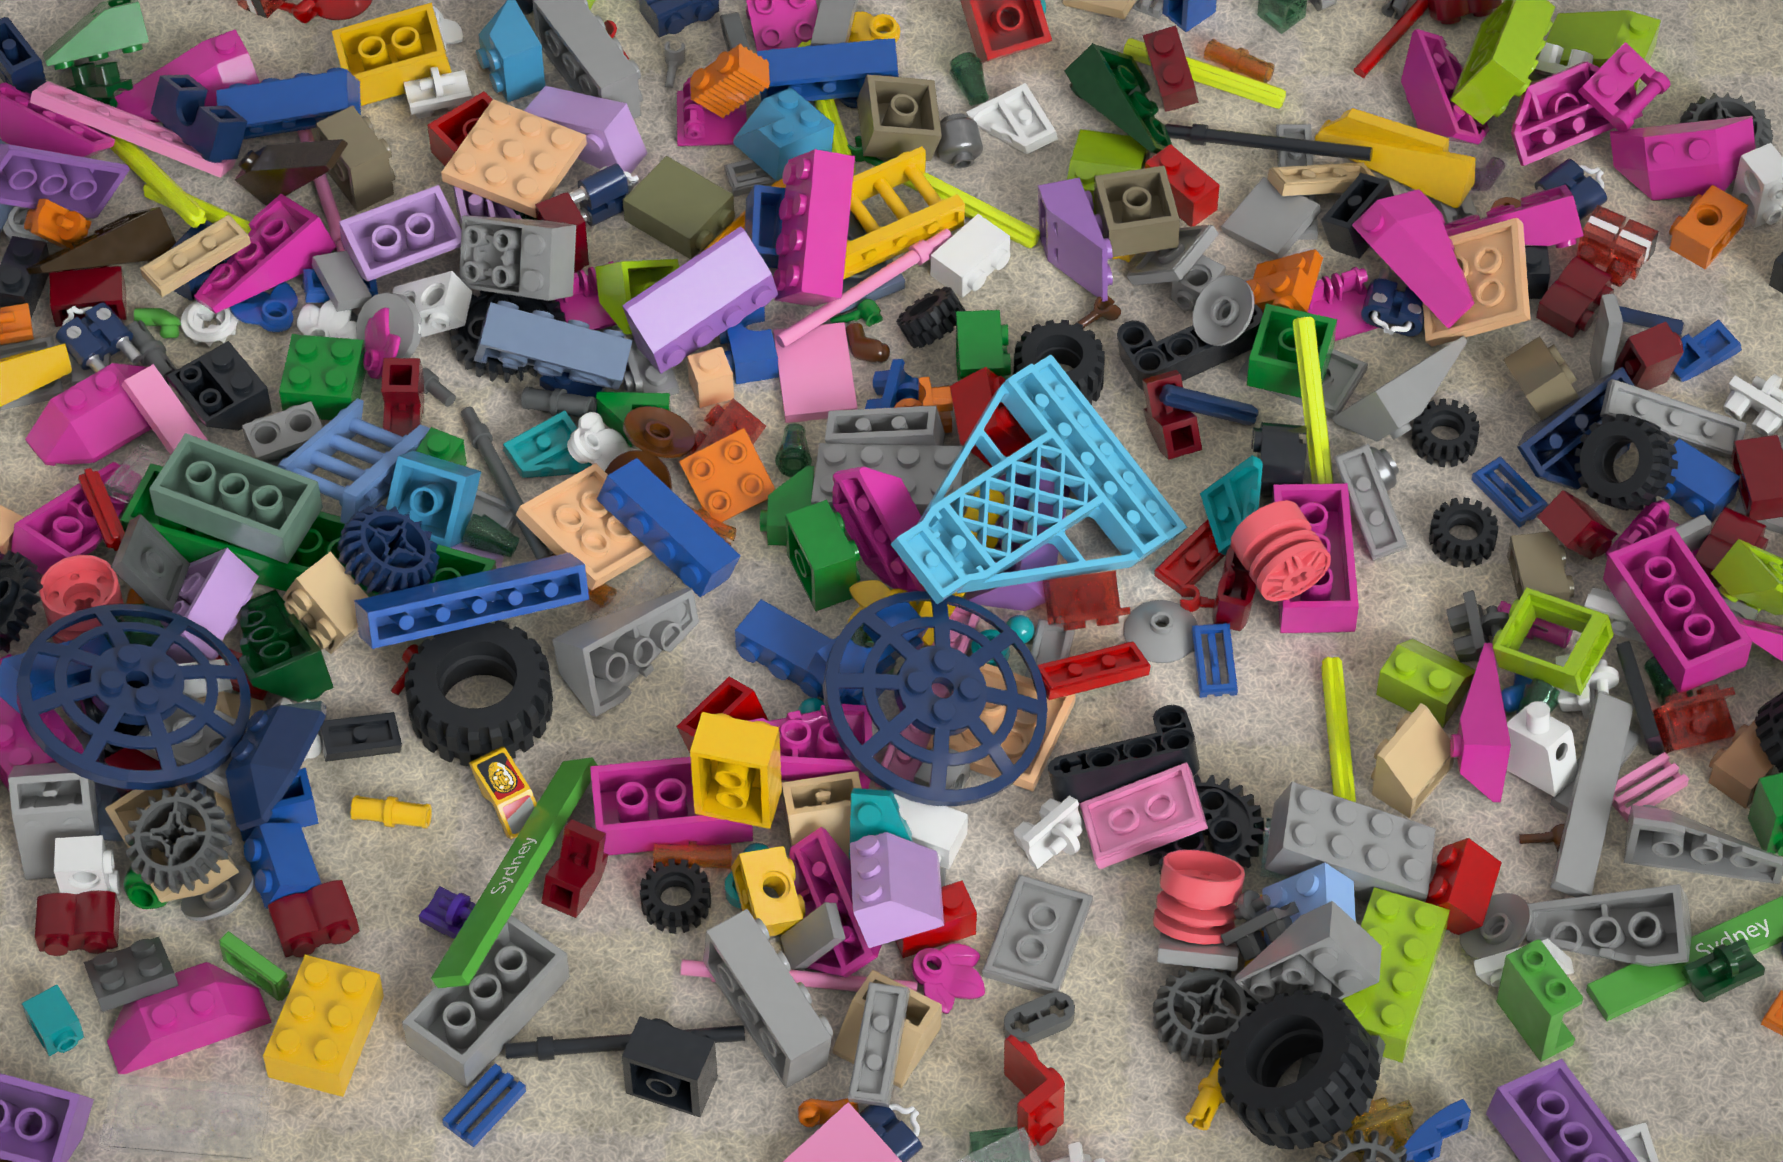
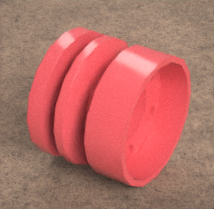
(1280, 551)
(78, 585)
(1198, 896)

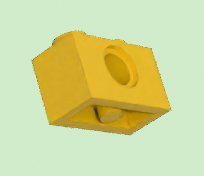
(773, 870)

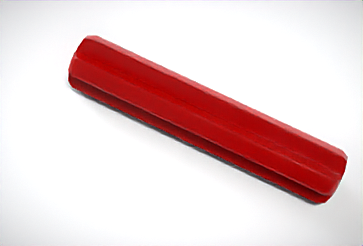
(102, 508)

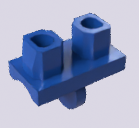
(893, 385)

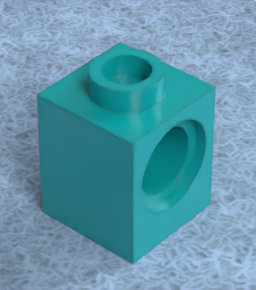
(53, 1021)

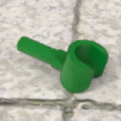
(858, 153)
(866, 310)

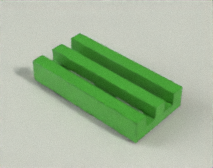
(254, 966)

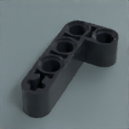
(1165, 353)
(1117, 764)

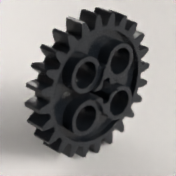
(466, 338)
(17, 595)
(1232, 824)

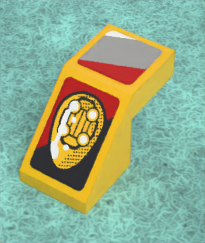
(505, 788)

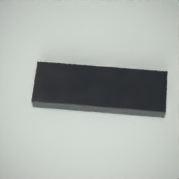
(1640, 698)

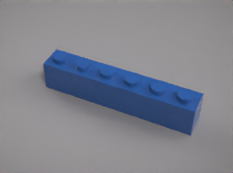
(471, 600)

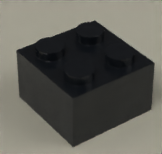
(670, 1066)

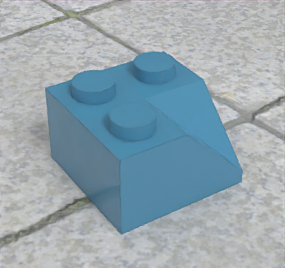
(511, 53)
(783, 129)
(434, 493)

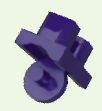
(447, 912)

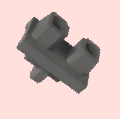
(1482, 626)
(1253, 909)

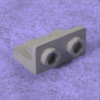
(644, 377)

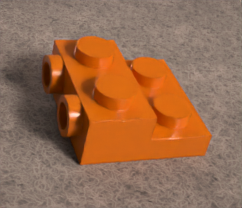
(1287, 281)

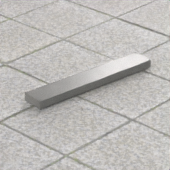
(1592, 796)

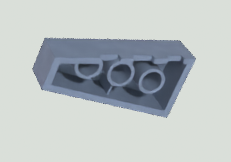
(553, 345)

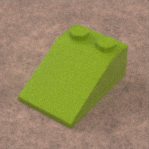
(1604, 33)
(1104, 154)

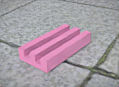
(1669, 770)

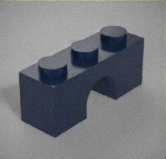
(209, 129)

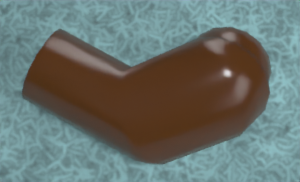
(864, 347)

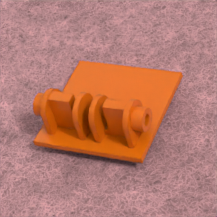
(728, 476)

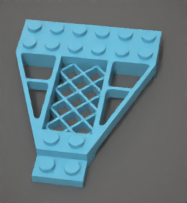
(1085, 459)

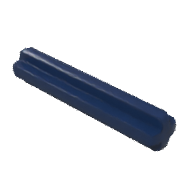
(1208, 405)

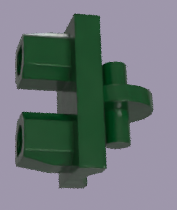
(99, 81)
(1722, 970)

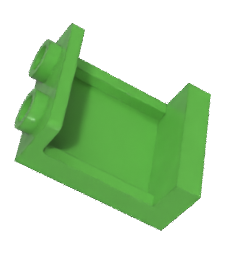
(1535, 998)

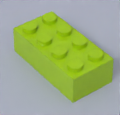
(1503, 57)
(1410, 944)

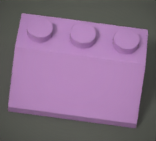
(400, 233)
(212, 598)
(894, 888)

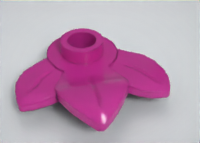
(379, 343)
(954, 975)

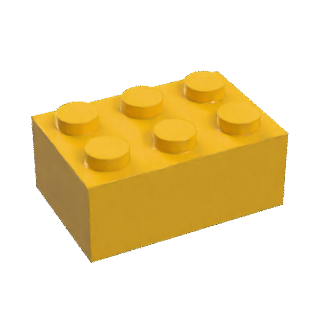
(392, 51)
(736, 769)
(323, 1025)

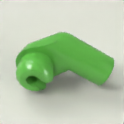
(159, 317)

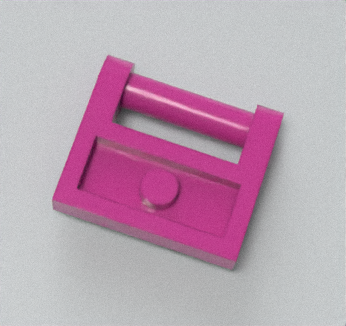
(1615, 79)

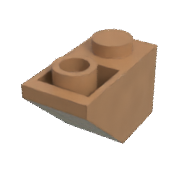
(1740, 766)

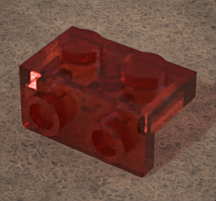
(724, 422)
(1083, 598)
(1695, 719)

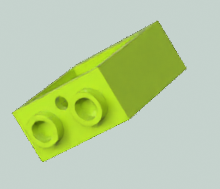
(1584, 657)

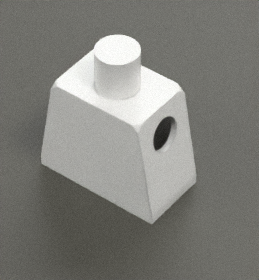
(1541, 749)

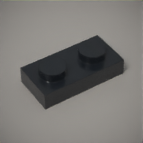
(360, 736)

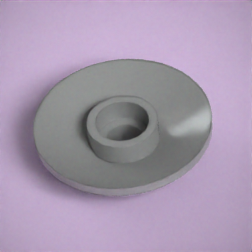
(1223, 310)
(1156, 642)
(221, 899)
(1503, 927)

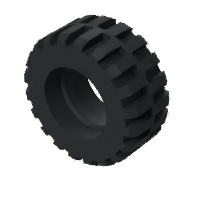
(470, 652)
(1320, 1100)

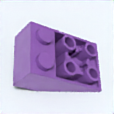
(1074, 235)

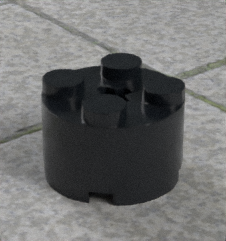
(1281, 454)

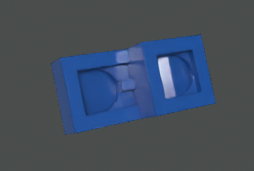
(1706, 350)
(1427, 1139)

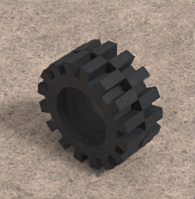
(930, 317)
(1442, 449)
(1460, 549)
(673, 876)

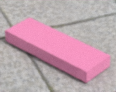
(160, 407)

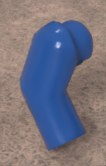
(1512, 695)

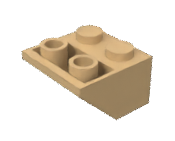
(325, 602)
(1411, 762)
(818, 804)
(919, 1029)

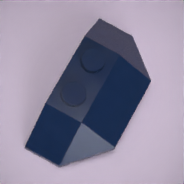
(1552, 442)
(270, 758)

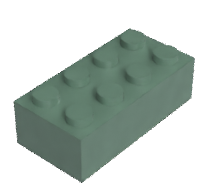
(236, 498)

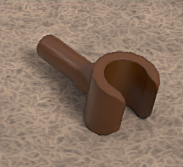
(1101, 309)
(1548, 837)

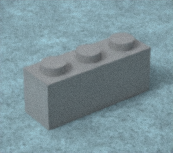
(886, 426)

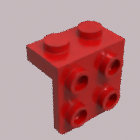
(1044, 1090)

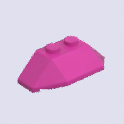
(1429, 83)
(1558, 116)
(43, 129)
(1683, 156)
(88, 419)
(874, 514)
(823, 877)
(196, 1013)

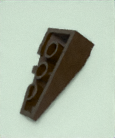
(287, 167)
(127, 240)

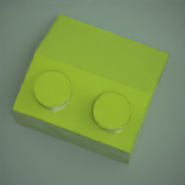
(625, 280)
(1752, 577)
(1424, 676)

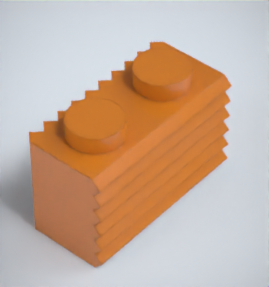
(730, 80)

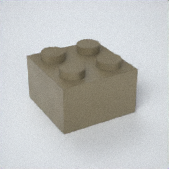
(898, 116)
(364, 165)
(1137, 210)

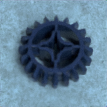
(376, 532)

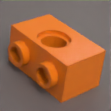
(1707, 226)

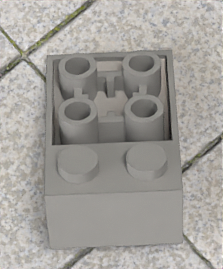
(518, 256)
(46, 806)
(1315, 953)

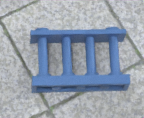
(368, 485)

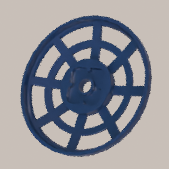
(131, 705)
(926, 710)

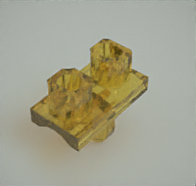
(1391, 1120)

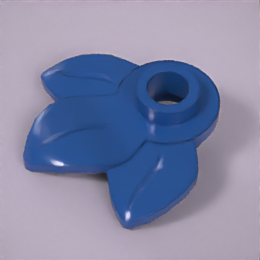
(268, 310)

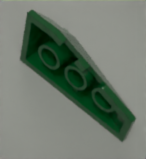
(1117, 90)
(280, 651)

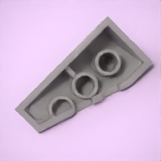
(1401, 399)
(1682, 844)
(1624, 926)

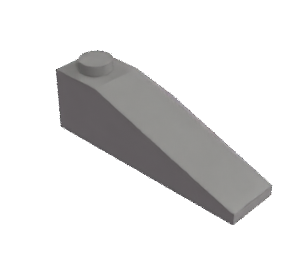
(613, 650)

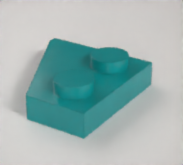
(544, 449)
(1232, 500)
(874, 814)

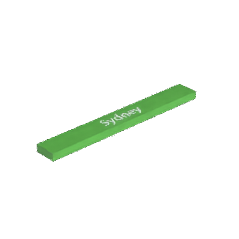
(514, 874)
(1642, 984)

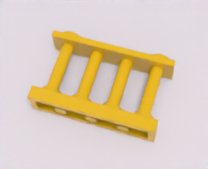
(896, 238)

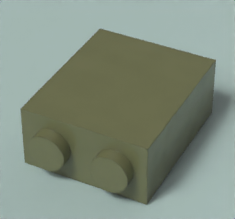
(679, 207)

